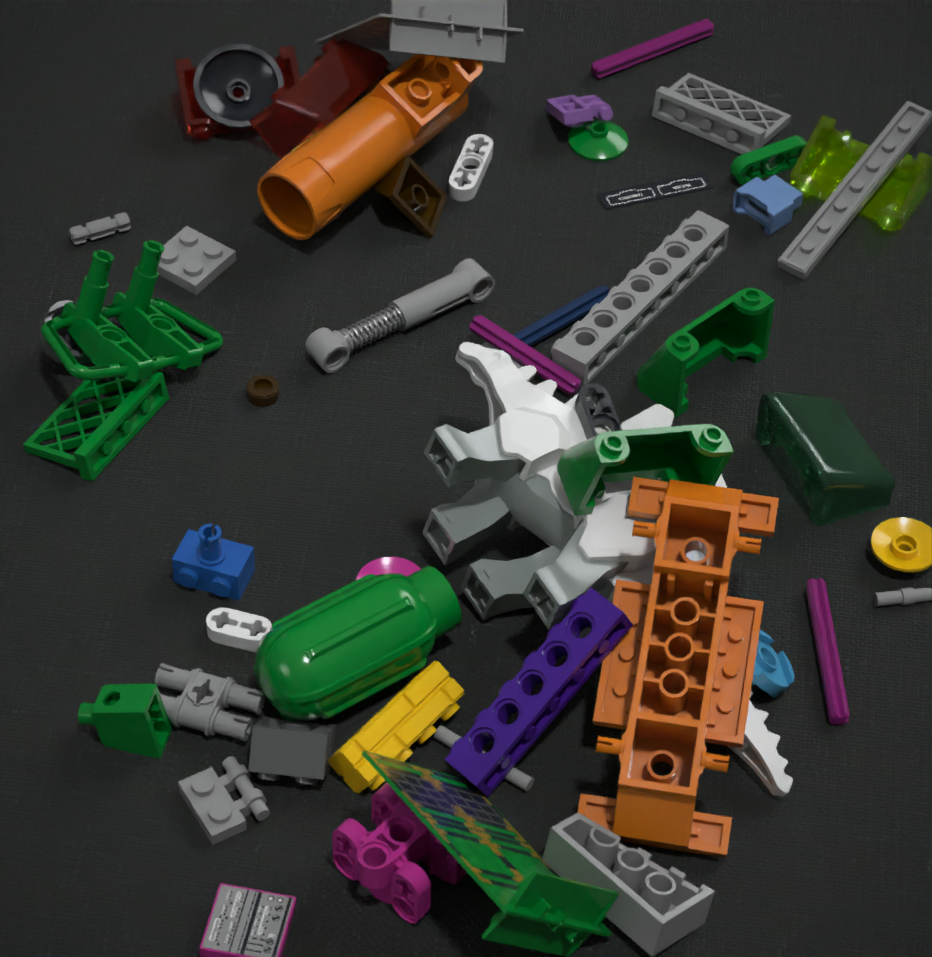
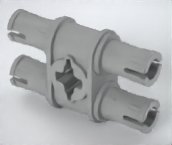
(205, 702)

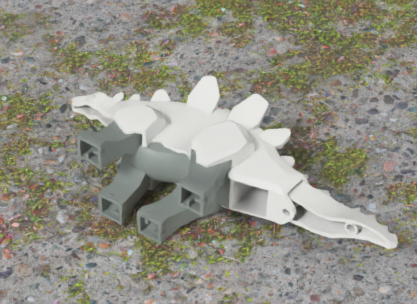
(521, 487)

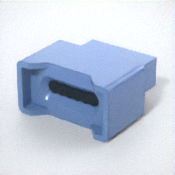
(768, 202)

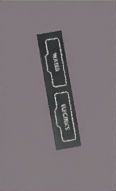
(655, 190)

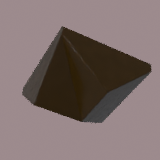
(413, 195)

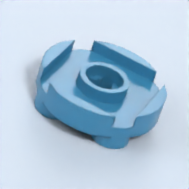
(771, 670)

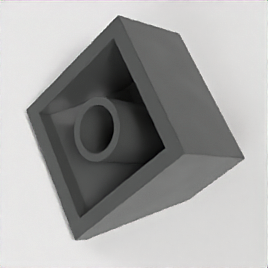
(291, 749)

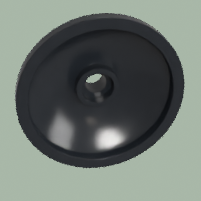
(234, 70)

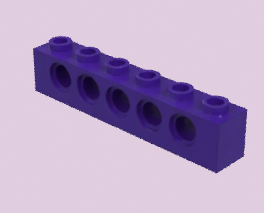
(538, 711)

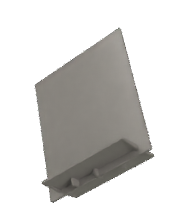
(436, 28)

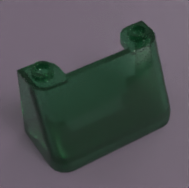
(828, 453)

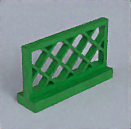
(114, 428)

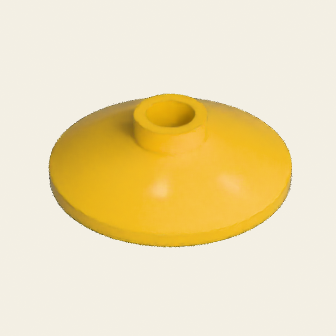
(903, 544)

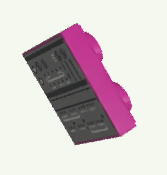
(247, 923)

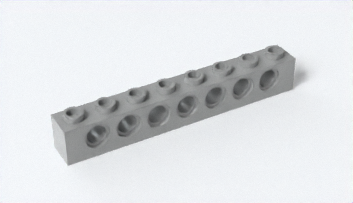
(640, 296)

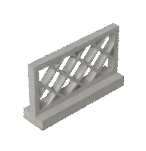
(716, 125)

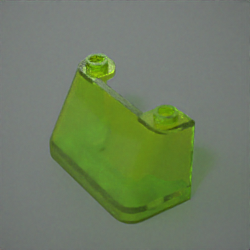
(831, 157)

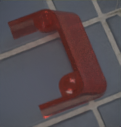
(318, 95)

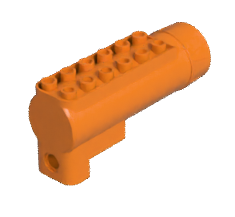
(365, 143)

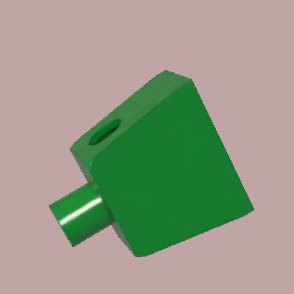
(129, 718)

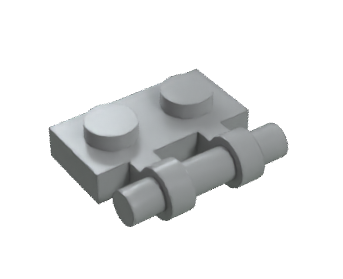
(213, 806)

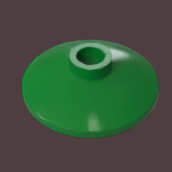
(598, 140)

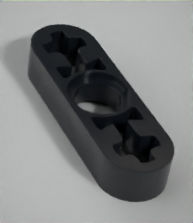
(604, 411)

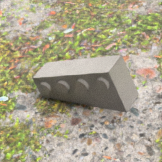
(652, 903)

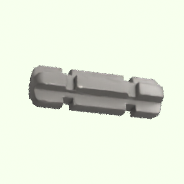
(99, 228)

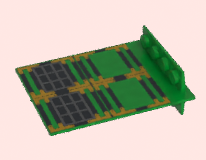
(535, 903)

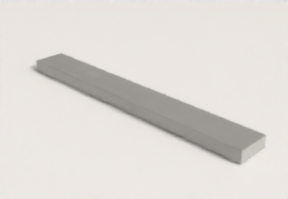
(855, 190)

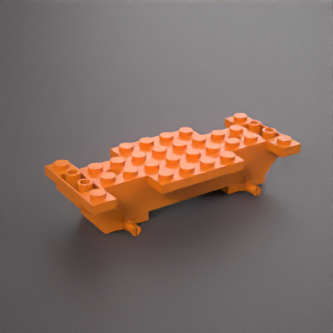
(681, 666)

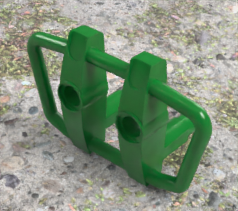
(142, 317)

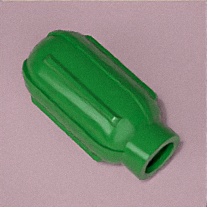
(354, 642)

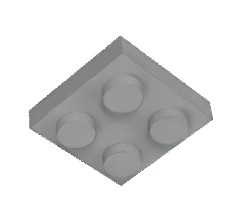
(194, 260)

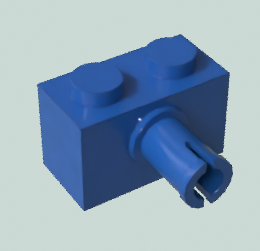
(213, 563)

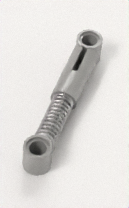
(465, 283)

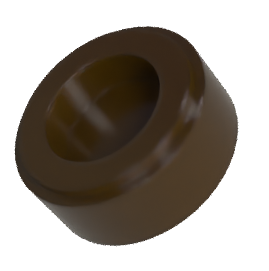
(262, 391)

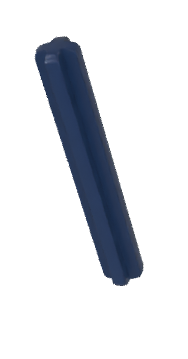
(562, 317)

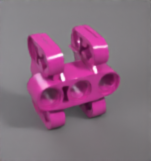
(394, 849)

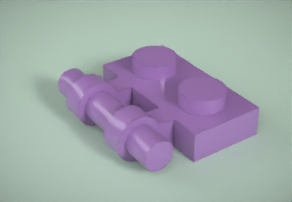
(576, 110)

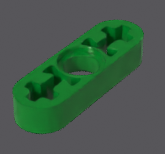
(755, 164)

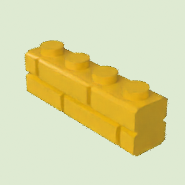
(398, 725)

